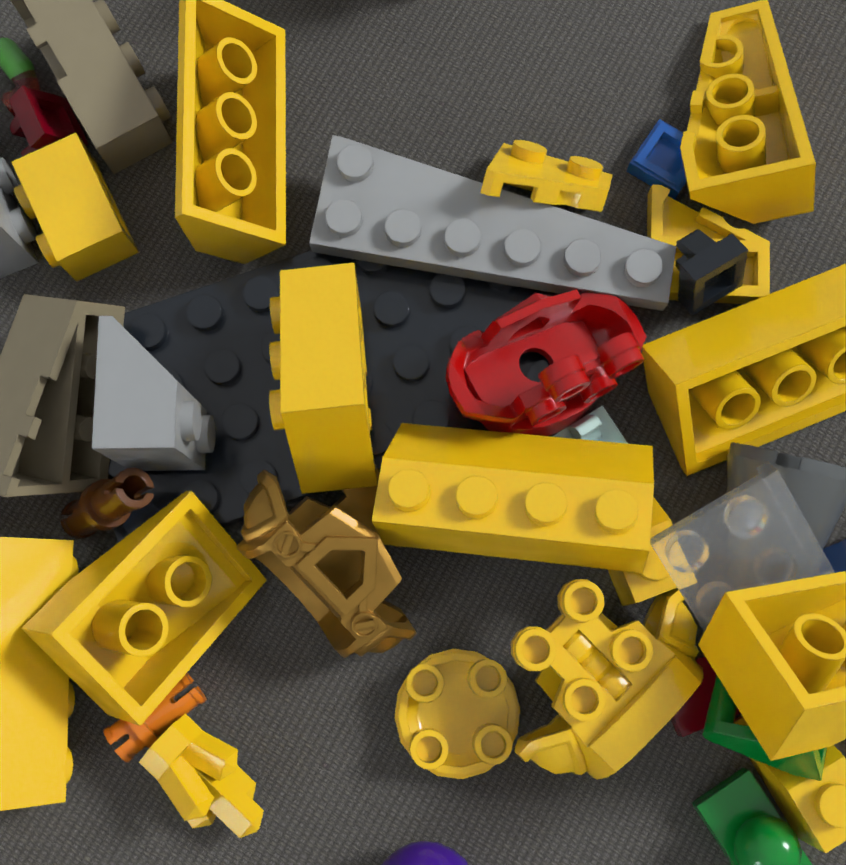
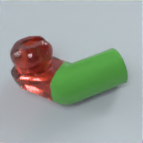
(17, 68)

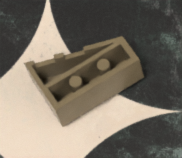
(98, 78)
(50, 397)

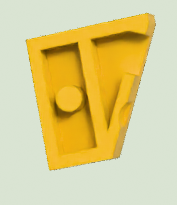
(550, 179)
(672, 221)

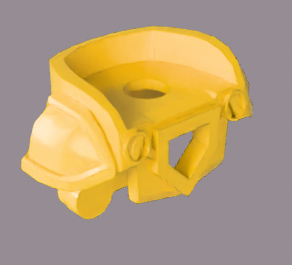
(606, 680)

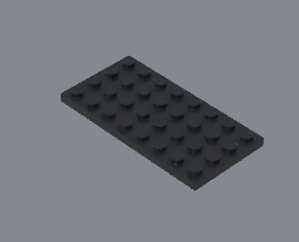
(219, 352)

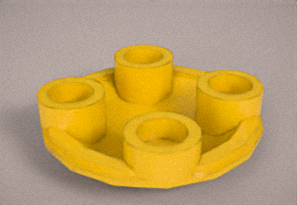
(457, 714)

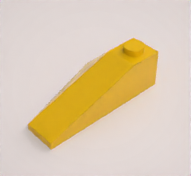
(745, 127)

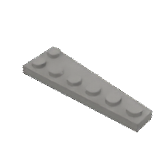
(439, 222)

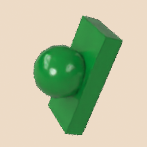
(748, 824)

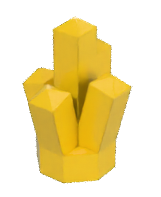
(203, 778)

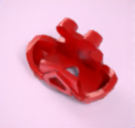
(581, 336)

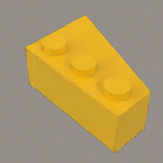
(322, 378)

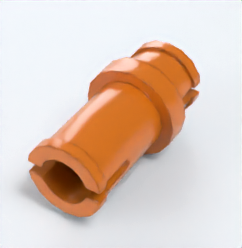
(157, 723)

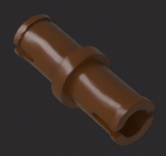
(107, 503)

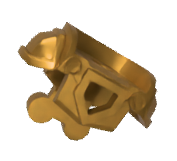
(329, 563)

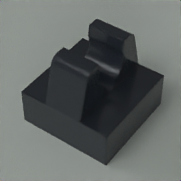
(708, 269)

